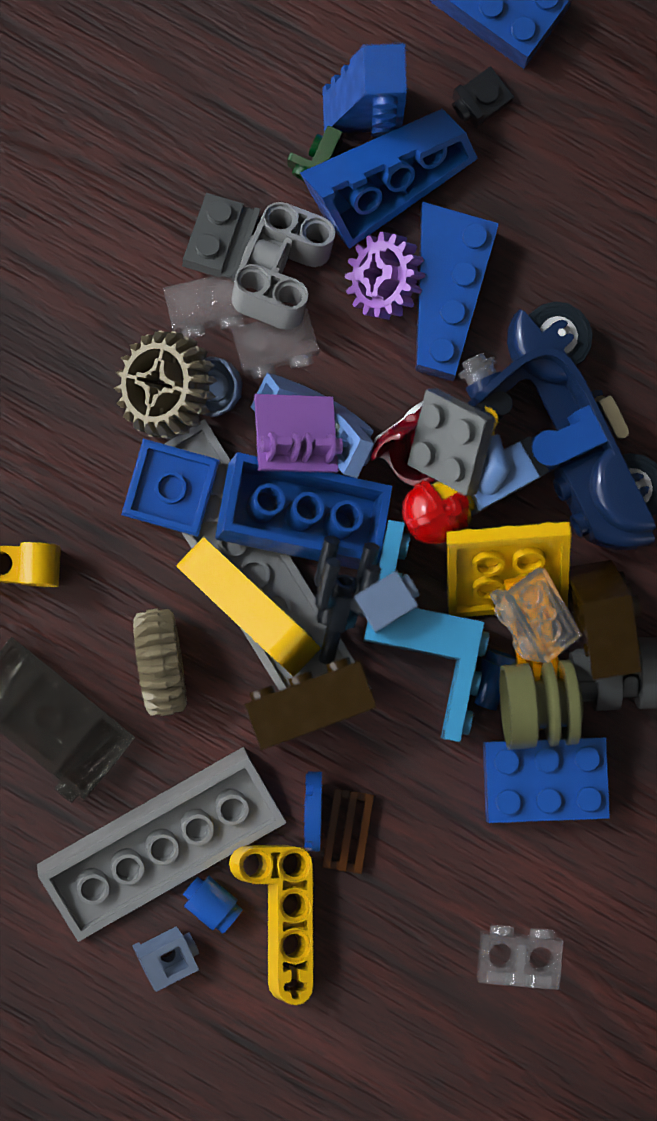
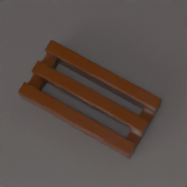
(342, 864)

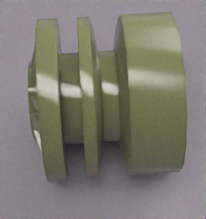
(540, 704)

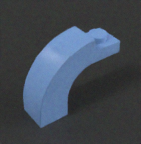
(348, 426)

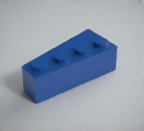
(388, 174)
(454, 266)

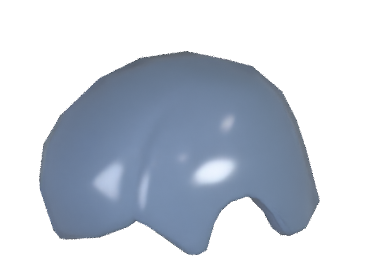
(226, 389)

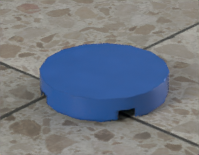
(312, 817)

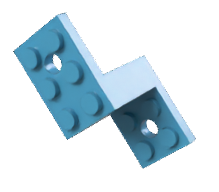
(436, 636)

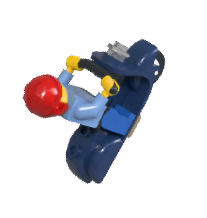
(606, 491)

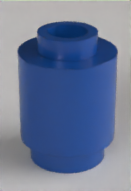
(211, 904)

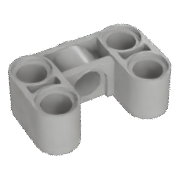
(267, 257)

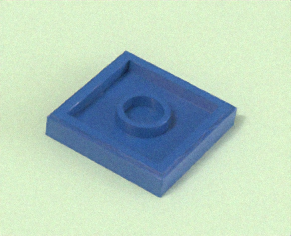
(170, 487)

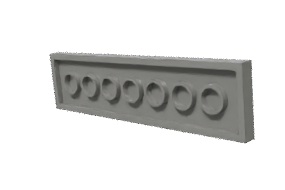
(268, 570)

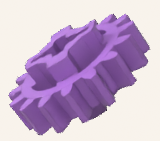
(384, 275)

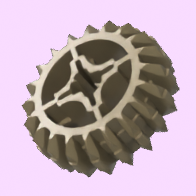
(176, 362)
(159, 662)

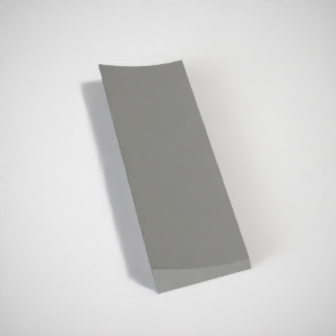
(160, 844)

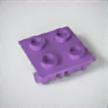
(296, 433)

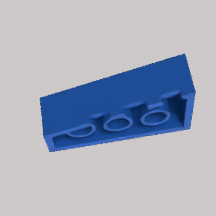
(368, 91)

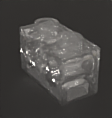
(517, 969)

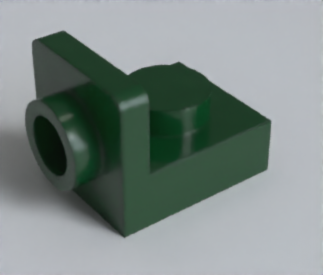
(321, 150)

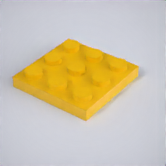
(486, 557)

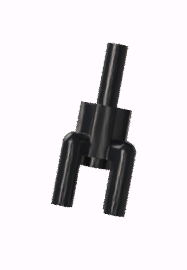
(336, 592)

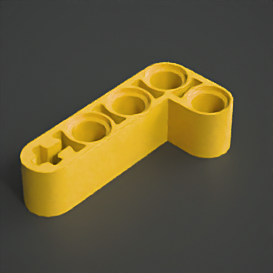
(248, 607)
(279, 923)

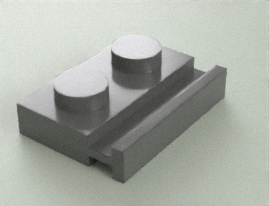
(220, 236)

